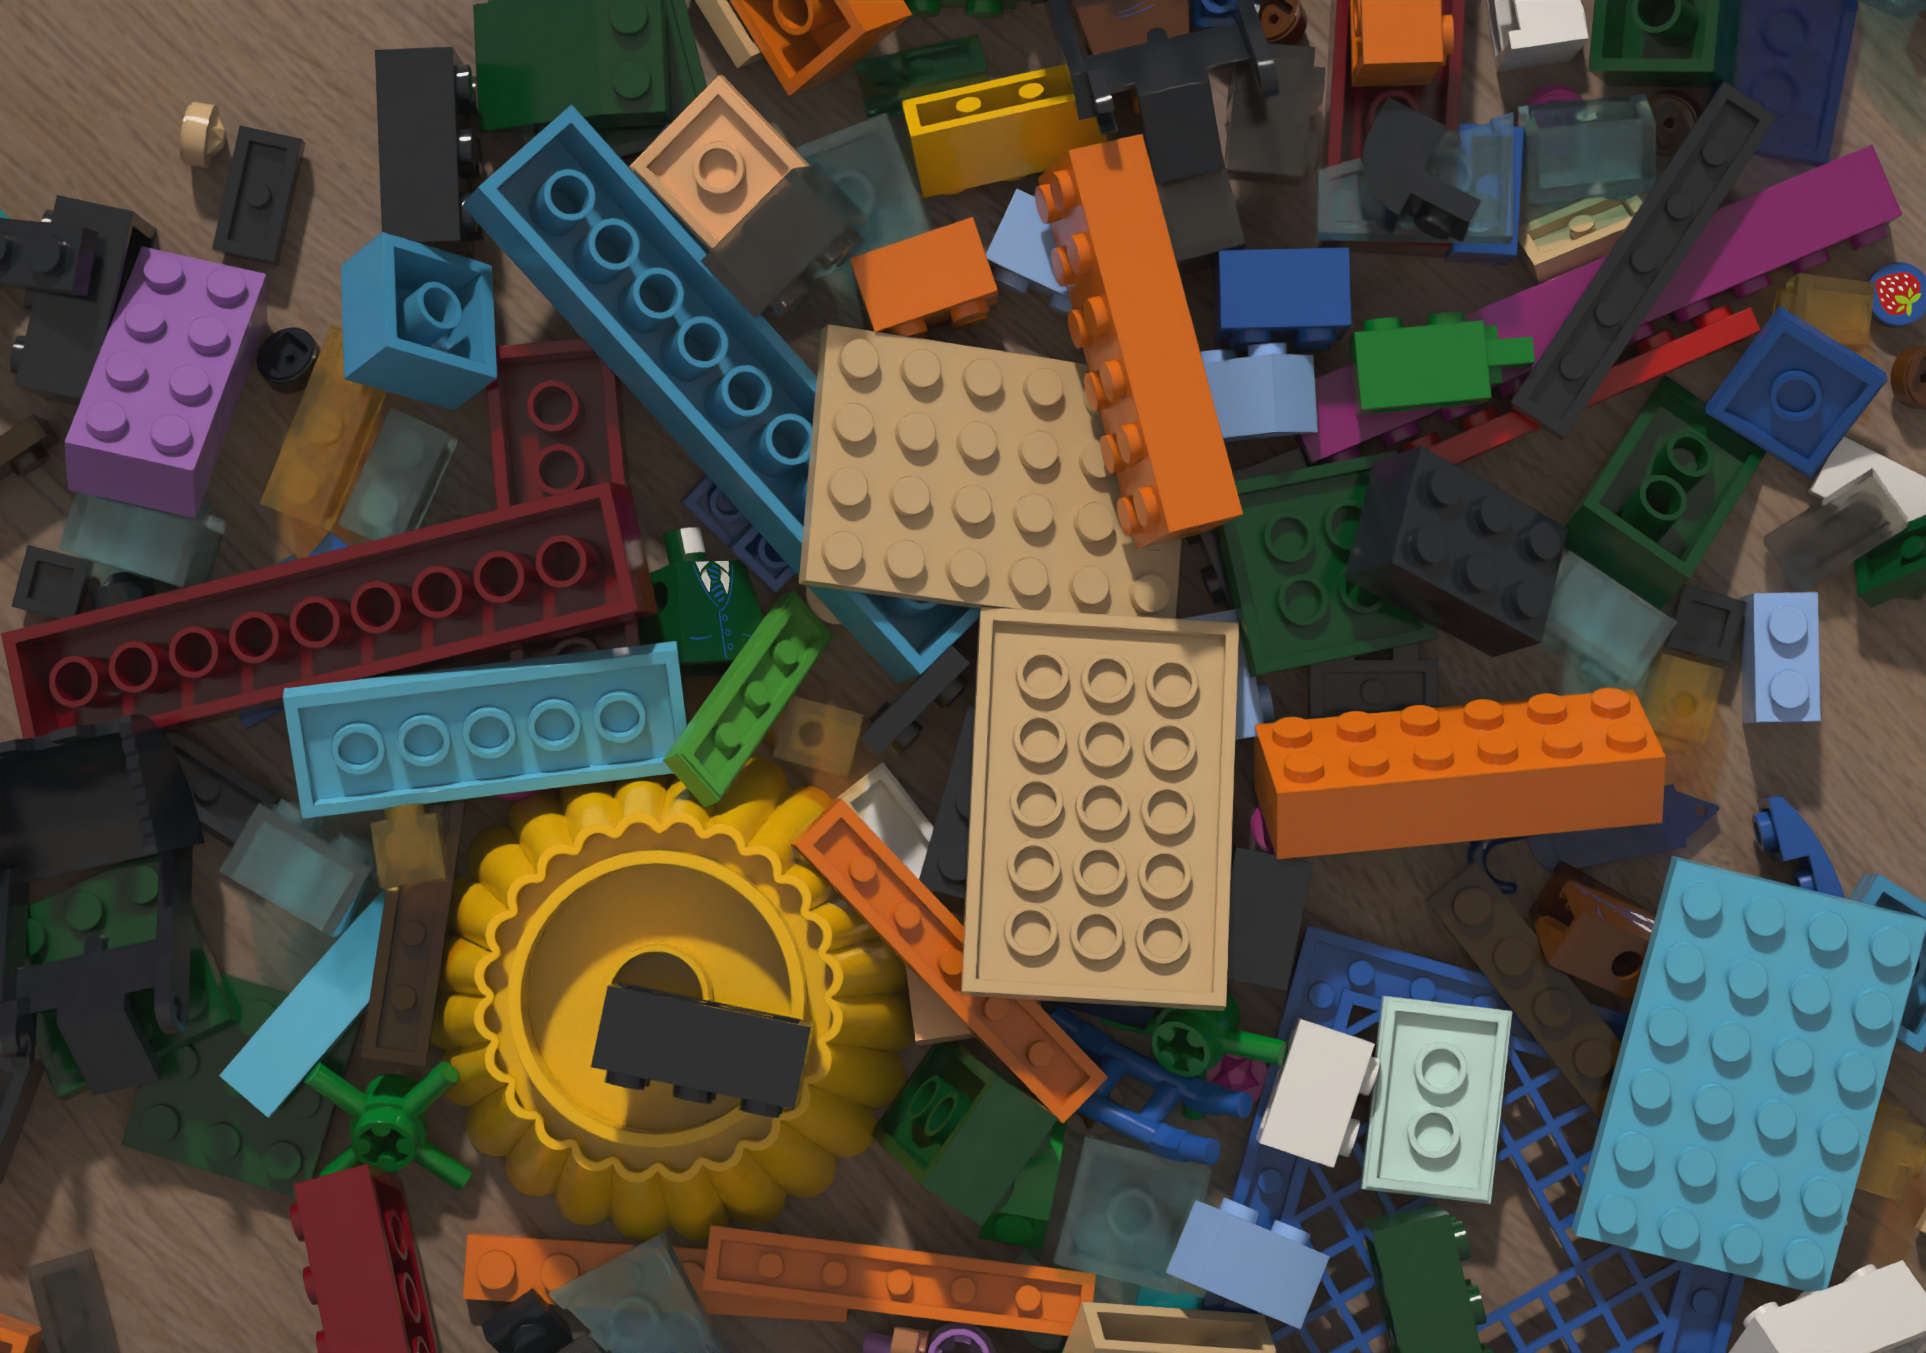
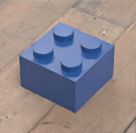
(1281, 297)

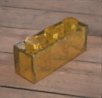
(323, 441)

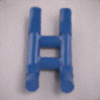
(1149, 1124)

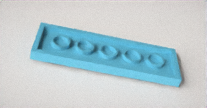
(485, 729)

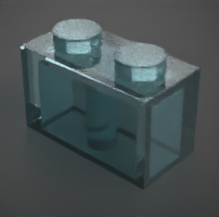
(1587, 149)
(398, 478)
(1603, 624)

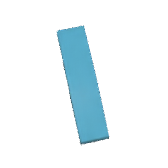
(310, 1017)

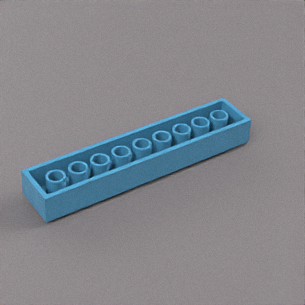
(687, 353)

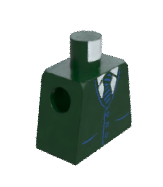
(700, 606)

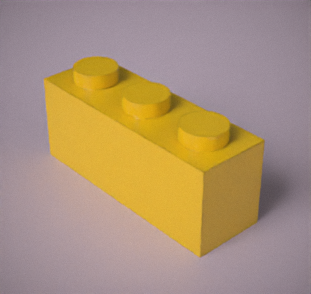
(994, 131)

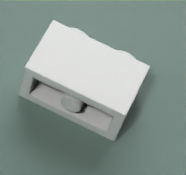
(1317, 1093)

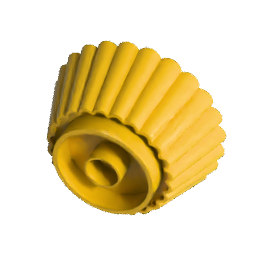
(680, 901)

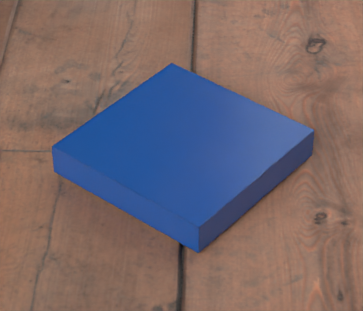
(1795, 392)

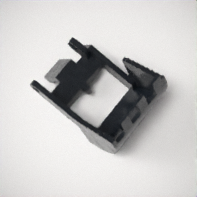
(1168, 83)
(74, 806)

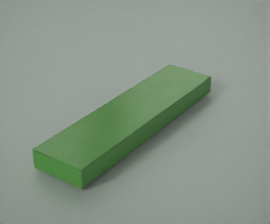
(748, 699)

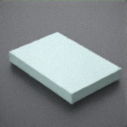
(1436, 1100)

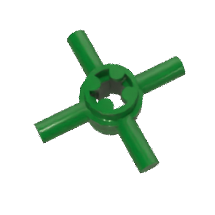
(1197, 1040)
(391, 1122)

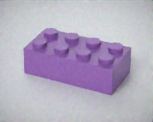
(166, 382)

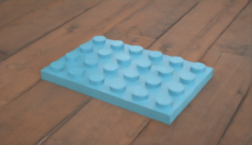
(1749, 1075)

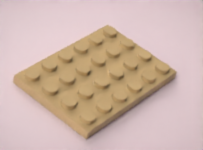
(968, 483)
(1101, 809)

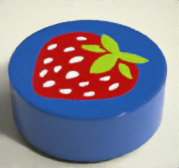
(1898, 294)

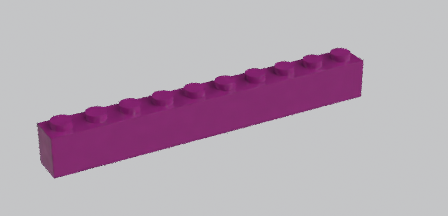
(1734, 252)

